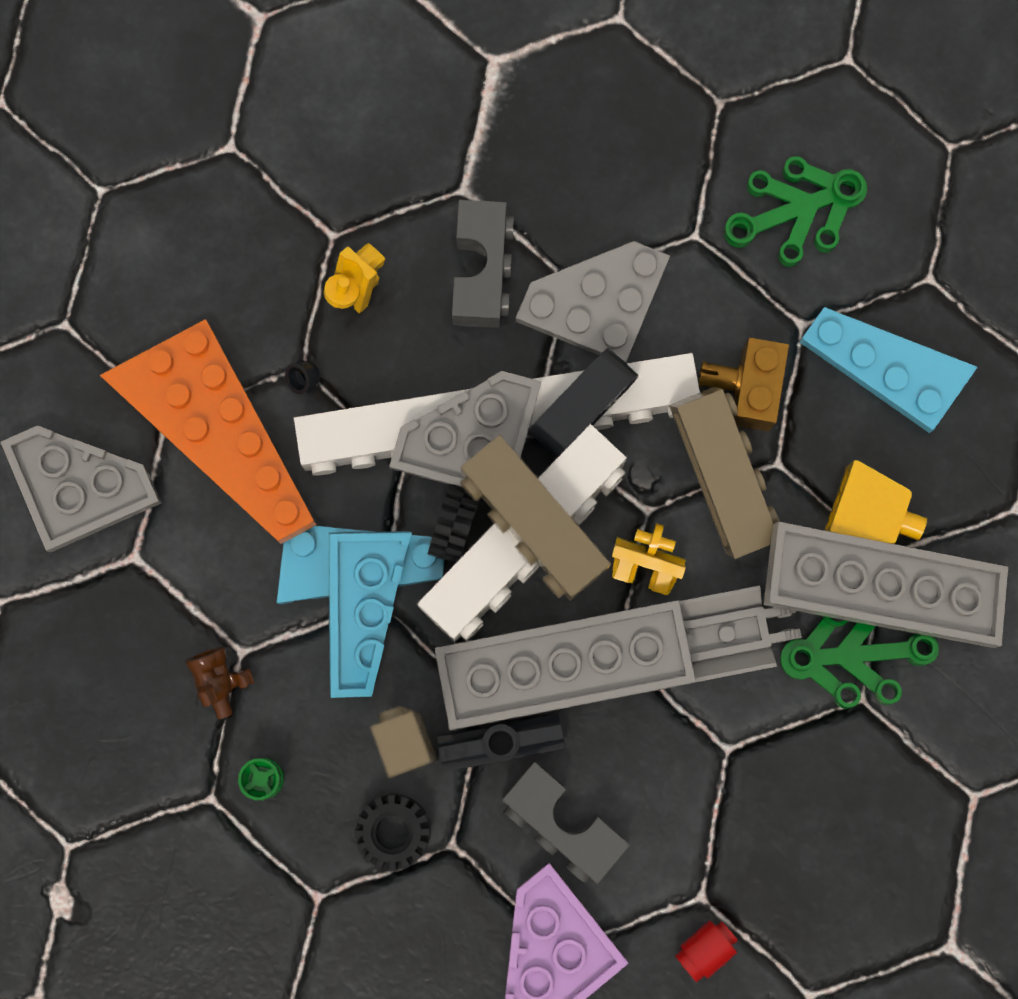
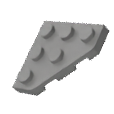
(597, 300)
(464, 425)
(75, 486)

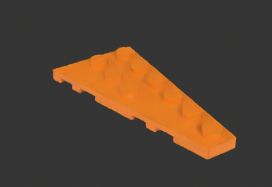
(204, 411)

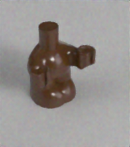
(215, 681)

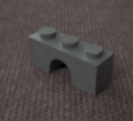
(483, 229)
(590, 850)

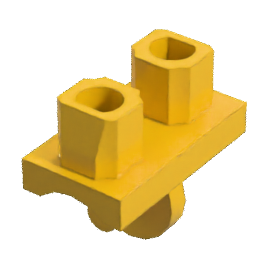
(354, 278)
(664, 565)

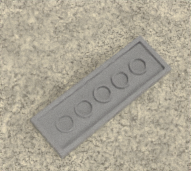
(886, 585)
(564, 665)

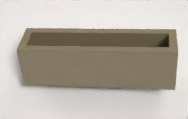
(724, 471)
(534, 518)
(403, 741)

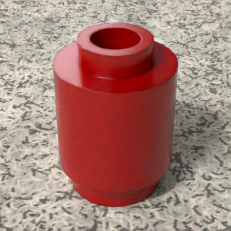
(707, 950)

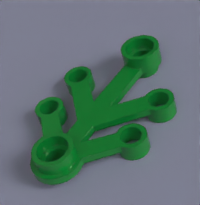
(799, 206)
(851, 658)

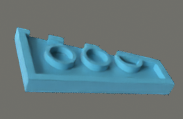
(896, 370)
(306, 564)
(361, 601)

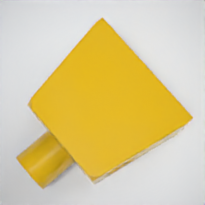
(873, 507)

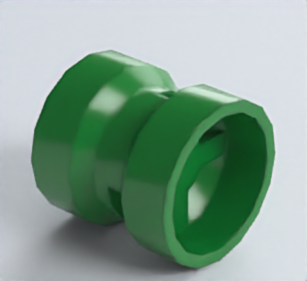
(254, 781)

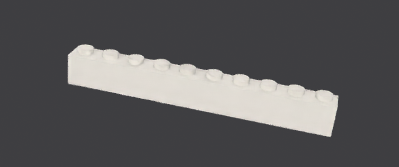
(371, 431)

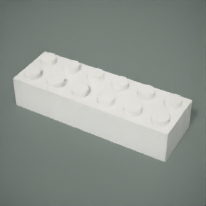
(493, 564)

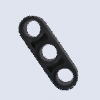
(583, 402)

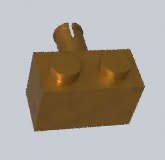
(754, 382)

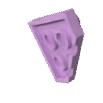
(556, 943)

